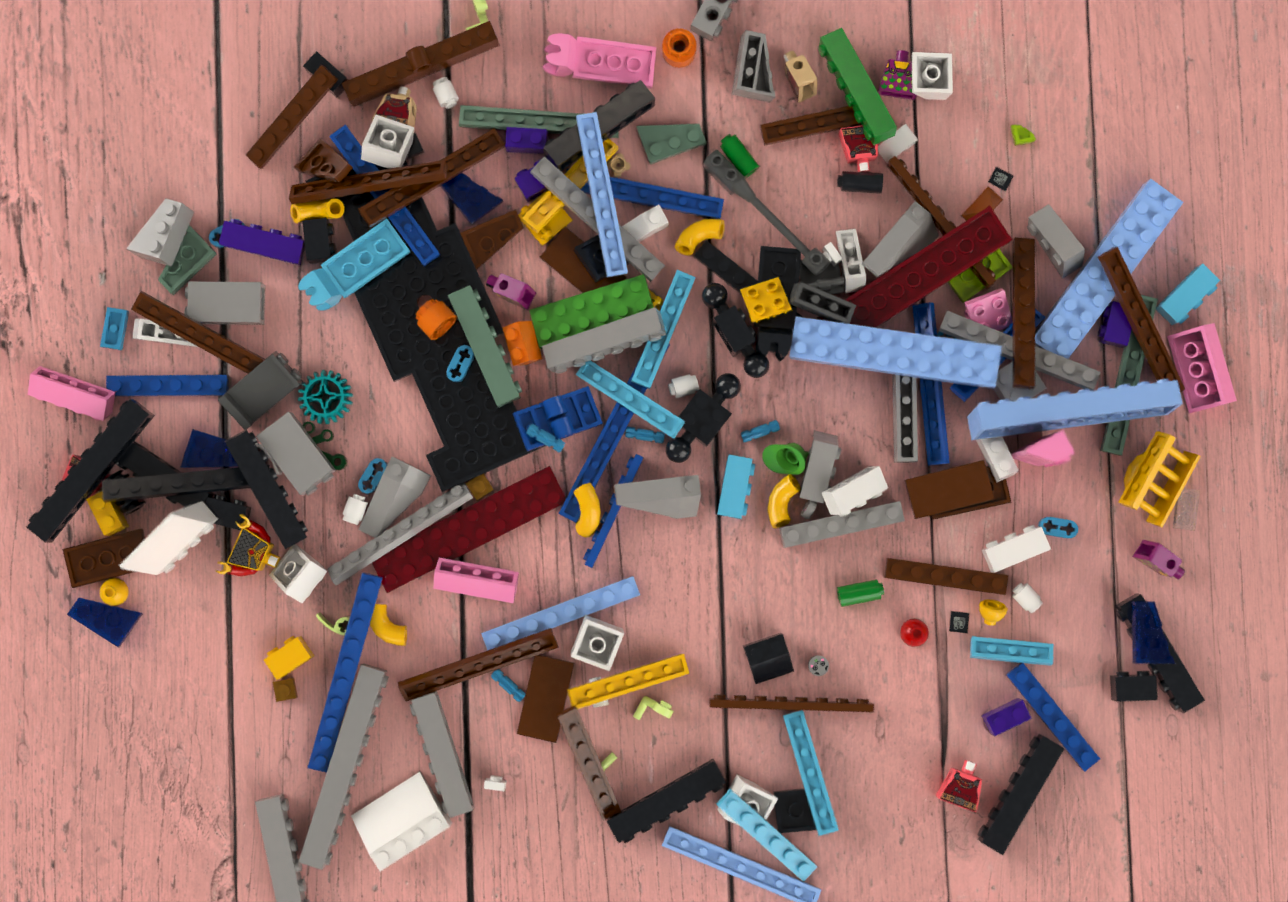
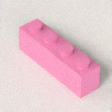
(71, 393)
(475, 580)

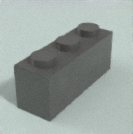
(821, 303)

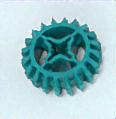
(324, 388)

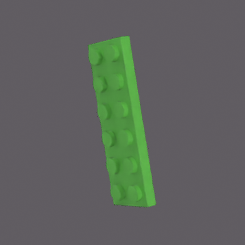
(590, 309)

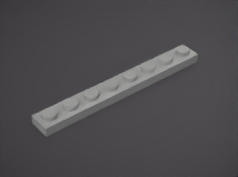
(582, 206)
(1044, 360)
(399, 533)

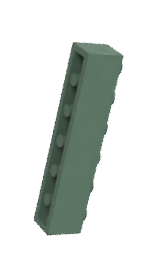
(484, 346)

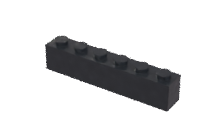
(612, 117)
(146, 463)
(265, 488)
(1173, 676)
(1020, 794)
(665, 801)

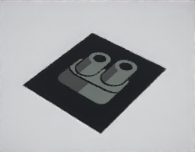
(1000, 178)
(959, 622)

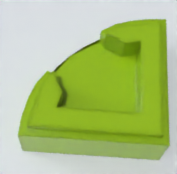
(1021, 135)

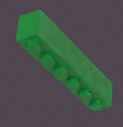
(857, 86)

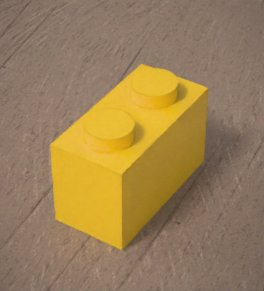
(107, 515)
(289, 657)

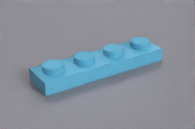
(1011, 650)

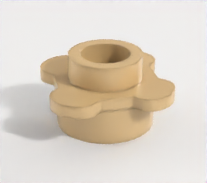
(618, 159)

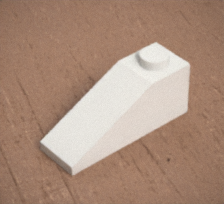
(647, 224)
(851, 262)
(150, 331)

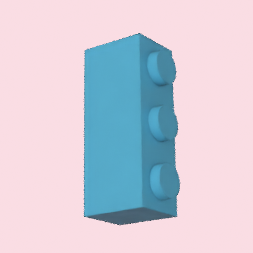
(1188, 295)
(735, 487)

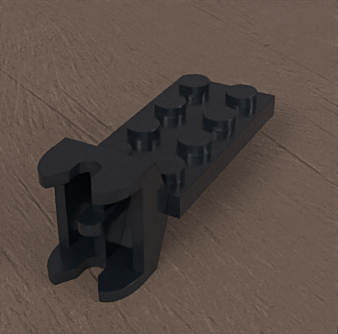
(776, 333)

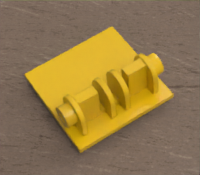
(552, 228)
(765, 300)

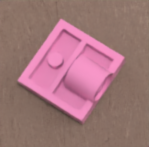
(990, 310)

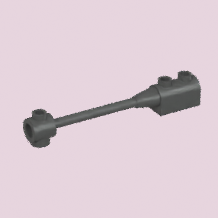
(736, 183)

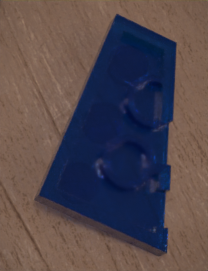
(470, 198)
(207, 451)
(105, 620)
(1148, 640)

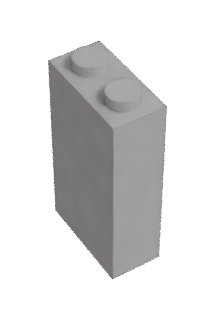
(226, 302)
(296, 454)

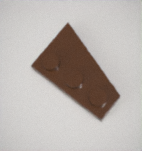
(323, 163)
(491, 236)

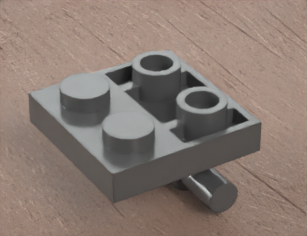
(828, 281)

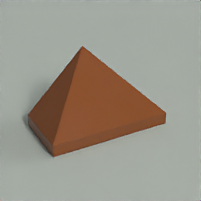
(986, 199)

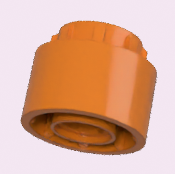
(679, 37)
(435, 318)

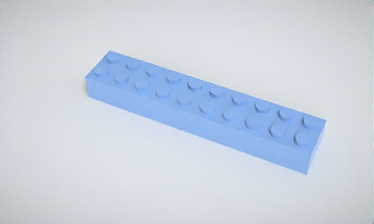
(1090, 289)
(895, 352)
(1074, 409)

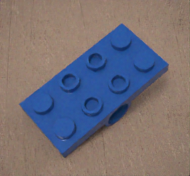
(559, 416)

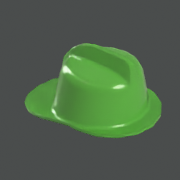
(785, 458)

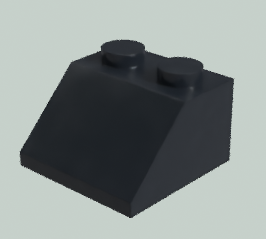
(768, 658)

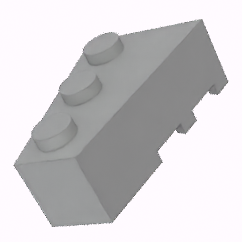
(752, 68)
(163, 233)
(1056, 240)
(820, 466)

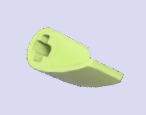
(338, 625)

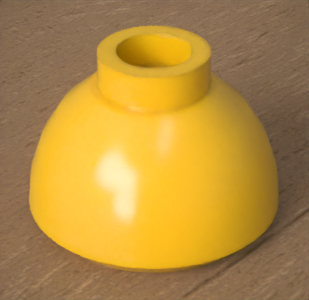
(114, 592)
(992, 611)

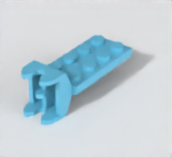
(354, 266)

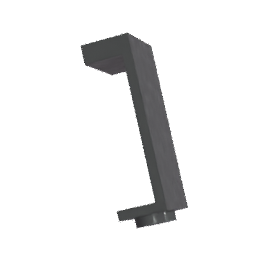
(261, 389)

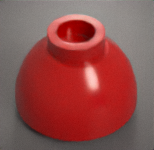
(914, 632)

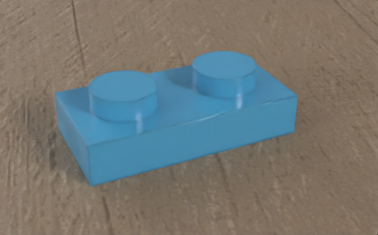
(114, 328)

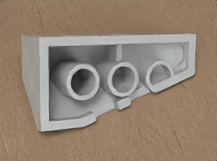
(907, 237)
(394, 494)
(668, 497)

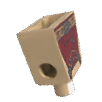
(800, 76)
(398, 107)

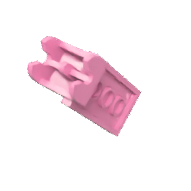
(599, 60)

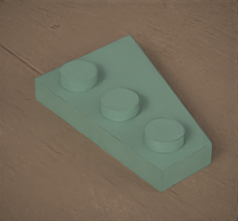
(669, 140)
(190, 259)

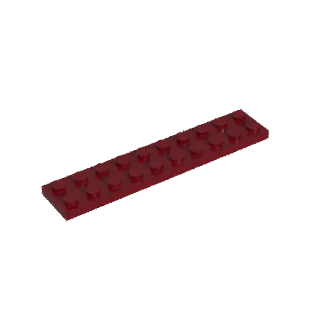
(928, 269)
(470, 528)

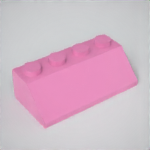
(1202, 368)
(1046, 451)

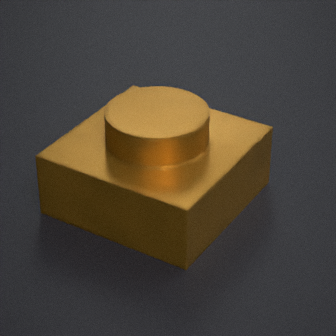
(480, 486)
(285, 689)

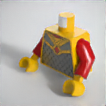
(250, 551)

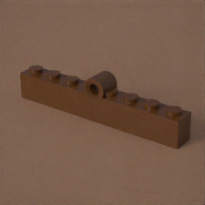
(420, 63)

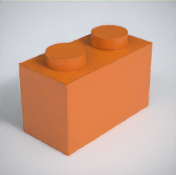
(522, 343)

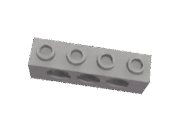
(709, 28)

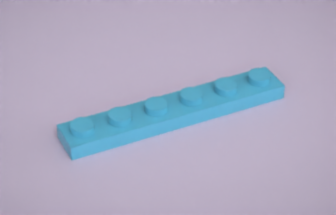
(670, 313)
(630, 398)
(810, 773)
(766, 835)

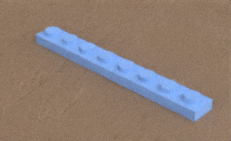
(601, 194)
(562, 613)
(740, 866)

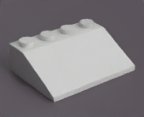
(171, 540)
(400, 821)

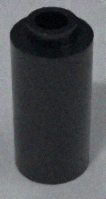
(860, 182)

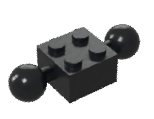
(734, 331)
(703, 417)

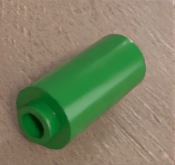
(739, 155)
(860, 593)

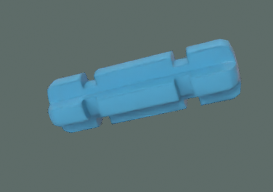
(760, 431)
(643, 434)
(545, 438)
(508, 685)

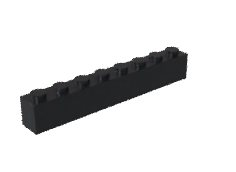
(90, 470)

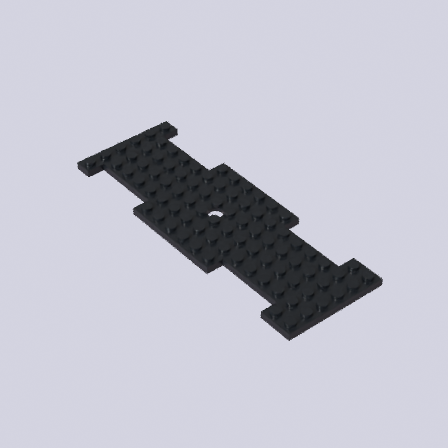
(469, 422)

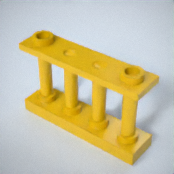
(1146, 471)

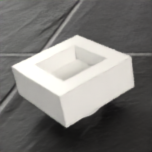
(831, 254)
(495, 783)

